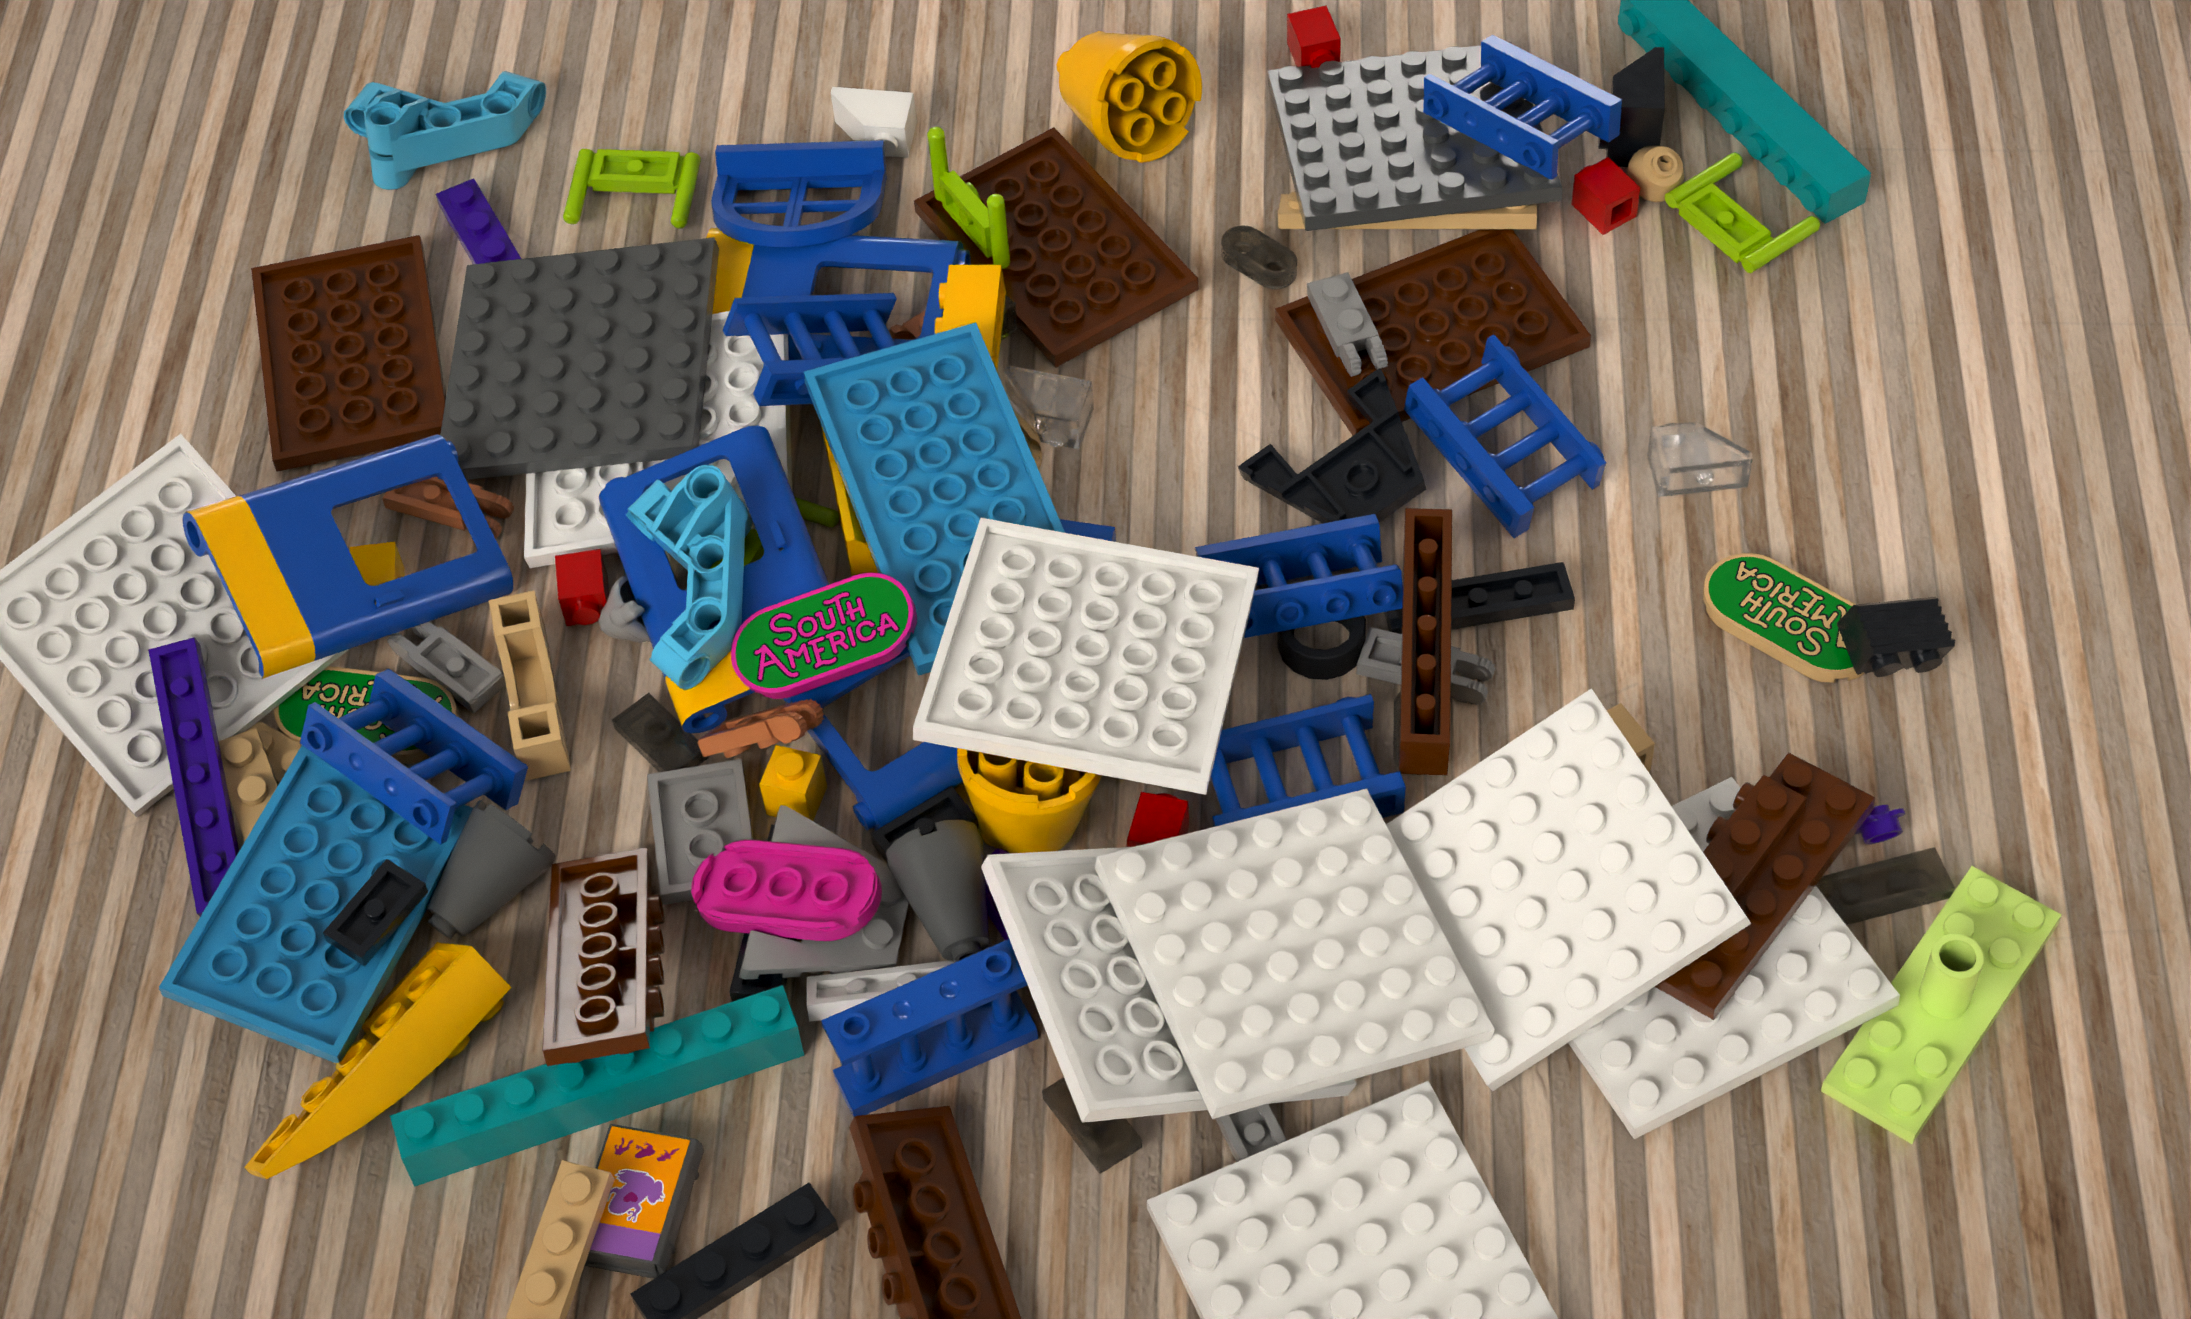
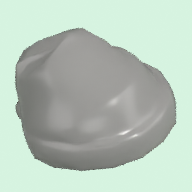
(622, 615)

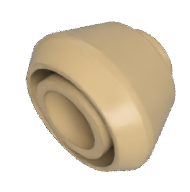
(1656, 171)

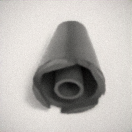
(485, 871)
(945, 885)

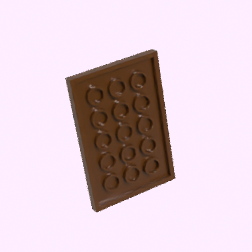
(1075, 248)
(1438, 316)
(348, 352)

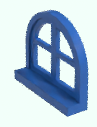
(798, 168)

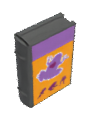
(646, 1200)

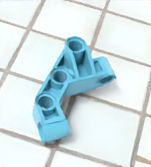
(417, 131)
(697, 527)

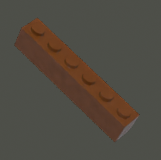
(1426, 642)

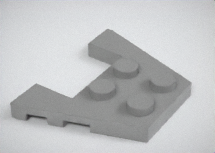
(869, 948)

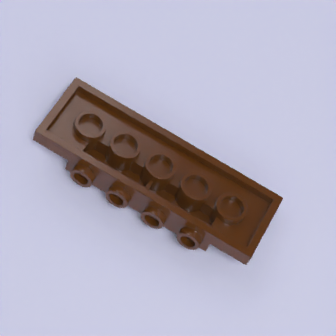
(1770, 861)
(602, 958)
(928, 1218)

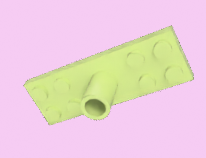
(1947, 1002)

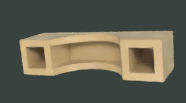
(530, 685)

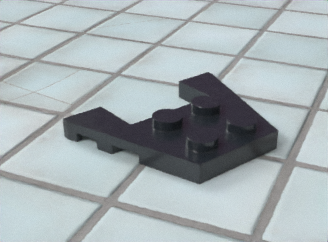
(1358, 478)

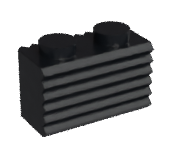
(1896, 636)

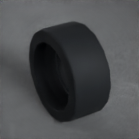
(1319, 662)

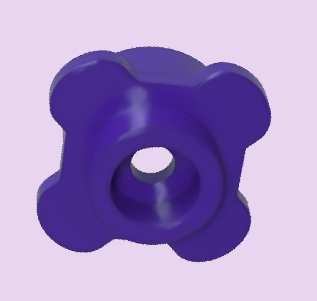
(1881, 825)

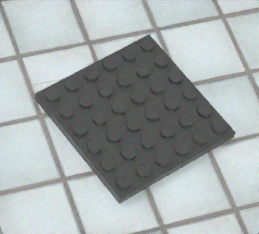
(1373, 155)
(581, 359)

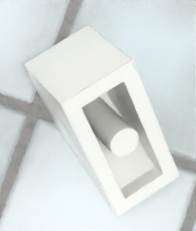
(877, 116)

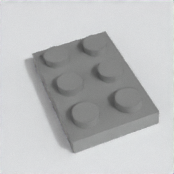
(693, 817)

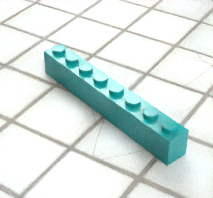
(1749, 105)
(577, 1096)

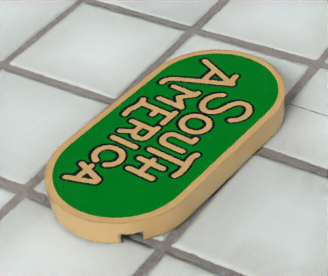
(1780, 614)
(345, 691)

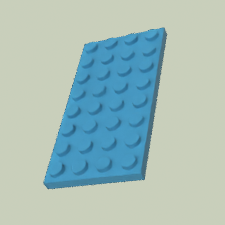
(923, 458)

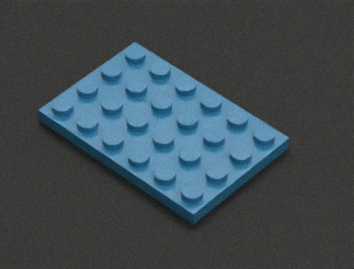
(261, 938)

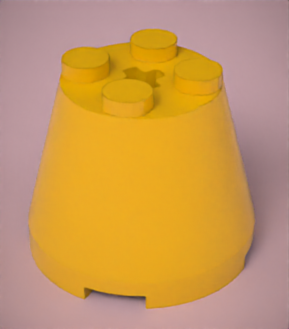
(1131, 91)
(1025, 802)

